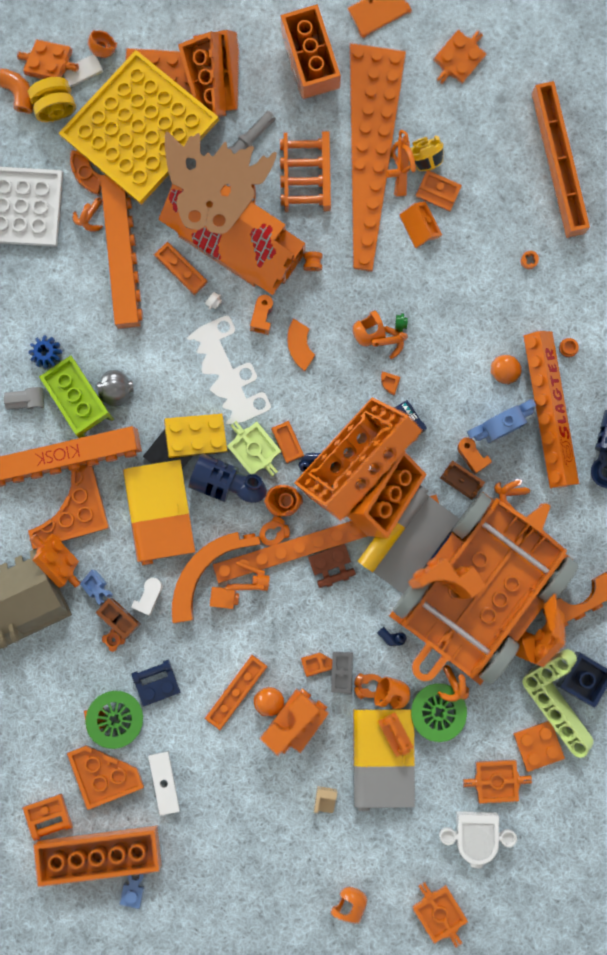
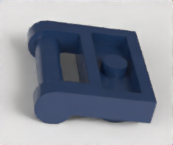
(158, 689)

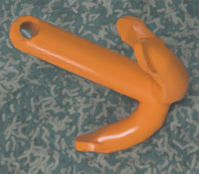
(87, 213)
(397, 338)
(510, 490)
(460, 689)

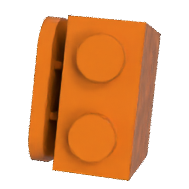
(286, 719)

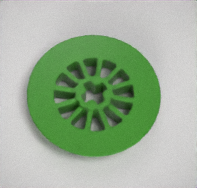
(130, 732)
(445, 733)

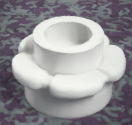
(213, 301)

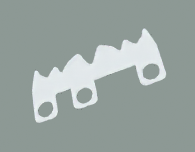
(229, 380)

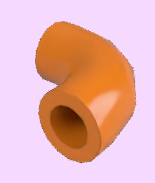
(19, 87)

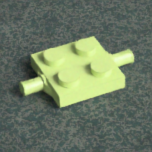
(254, 448)

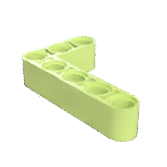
(548, 706)

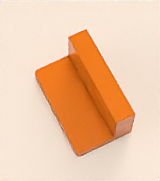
(420, 224)

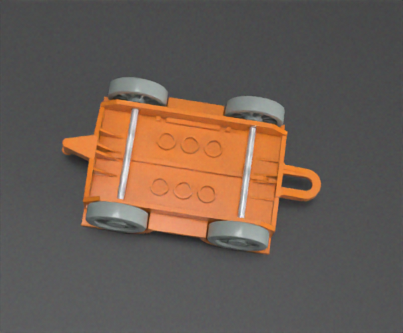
(520, 573)

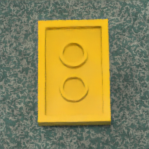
(195, 435)

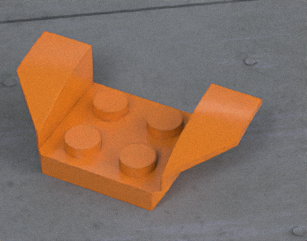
(547, 640)

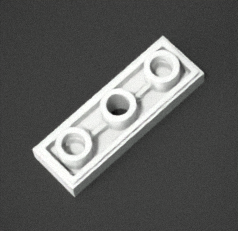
(166, 795)

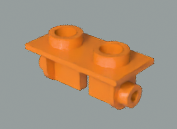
(395, 734)

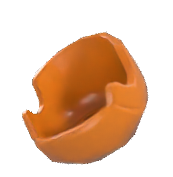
(95, 43)
(506, 369)

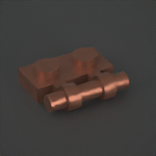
(329, 560)

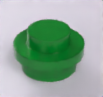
(401, 322)

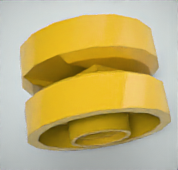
(52, 99)

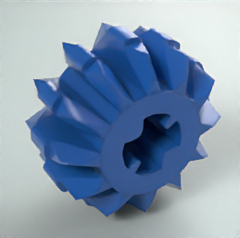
(37, 354)

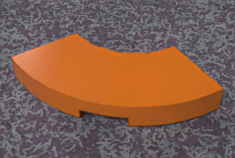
(84, 173)
(298, 344)

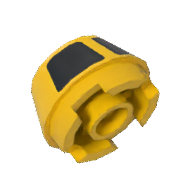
(427, 153)

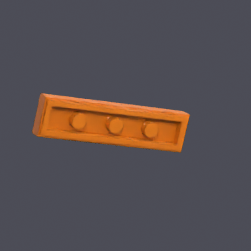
(236, 692)

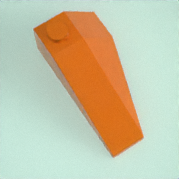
(230, 56)

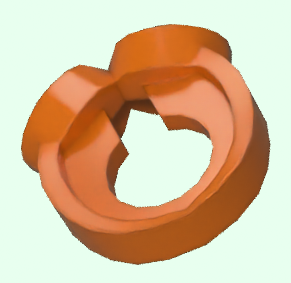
(284, 533)
(365, 679)

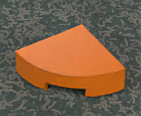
(390, 382)

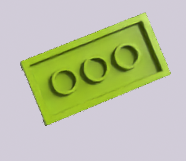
(75, 396)

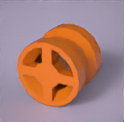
(312, 261)

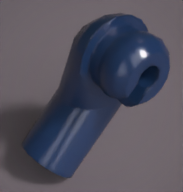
(307, 460)
(395, 639)

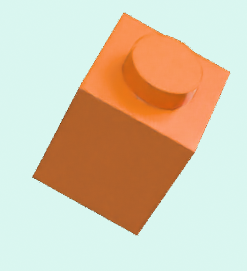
(223, 598)

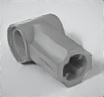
(27, 399)

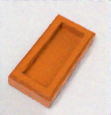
(287, 442)

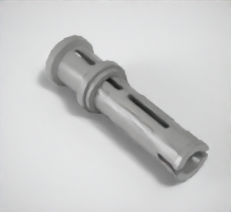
(253, 133)

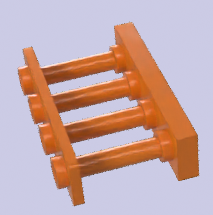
(322, 162)

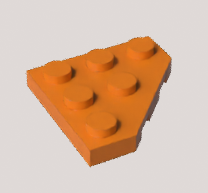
(102, 776)

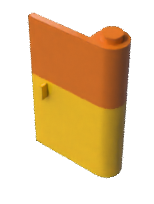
(158, 511)

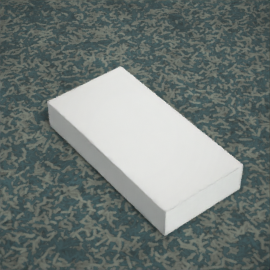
(88, 68)

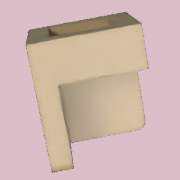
(325, 799)

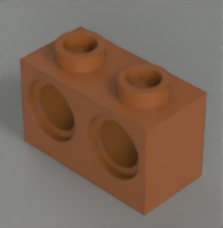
(118, 618)

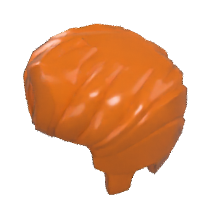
(283, 500)

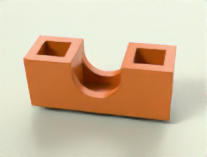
(279, 738)

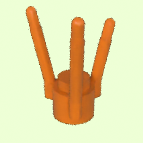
(259, 582)

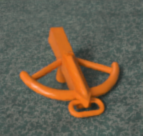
(404, 156)

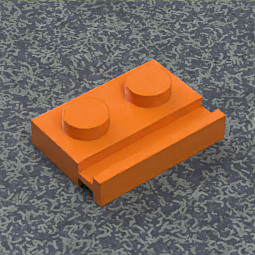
(438, 190)

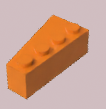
(204, 70)

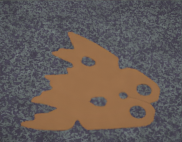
(209, 177)

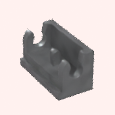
(342, 672)

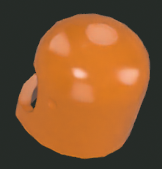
(359, 329)
(392, 692)
(268, 701)
(358, 901)

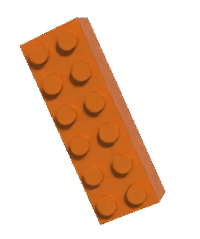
(97, 856)

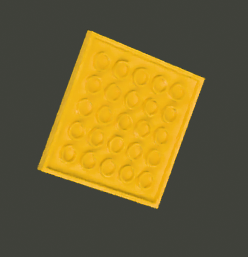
(127, 125)

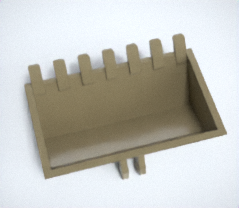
(27, 601)

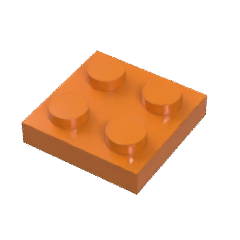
(538, 746)

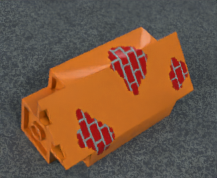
(252, 249)

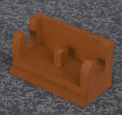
(462, 480)

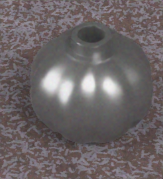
(115, 388)

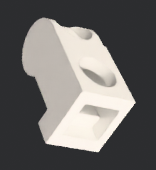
(150, 596)

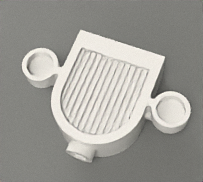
(477, 836)

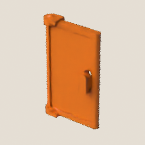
(376, 14)

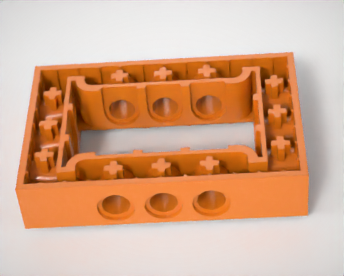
(379, 429)

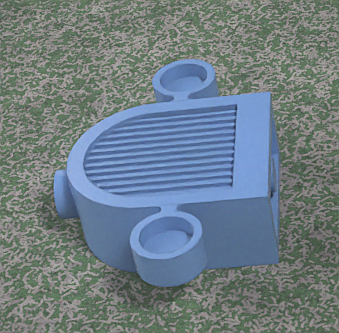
(503, 423)

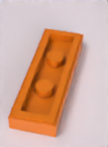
(180, 268)

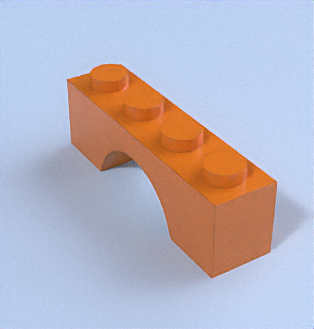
(594, 601)

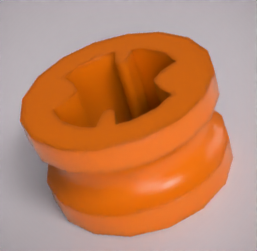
(535, 258)

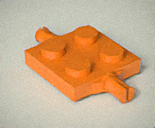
(459, 56)
(47, 60)
(55, 560)
(497, 781)
(440, 914)

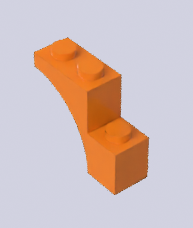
(462, 580)

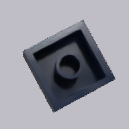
(585, 680)

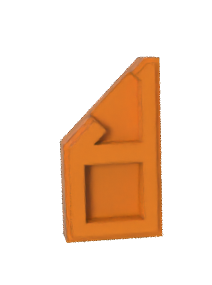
(316, 664)

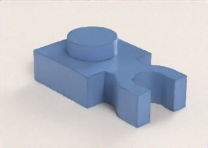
(94, 586)
(132, 892)

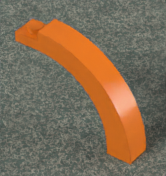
(184, 591)

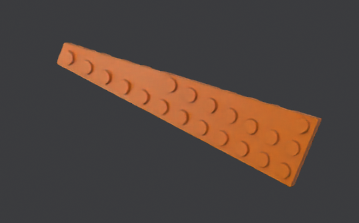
(374, 103)

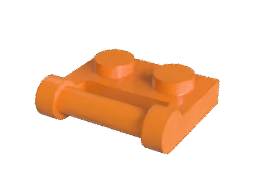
(46, 810)

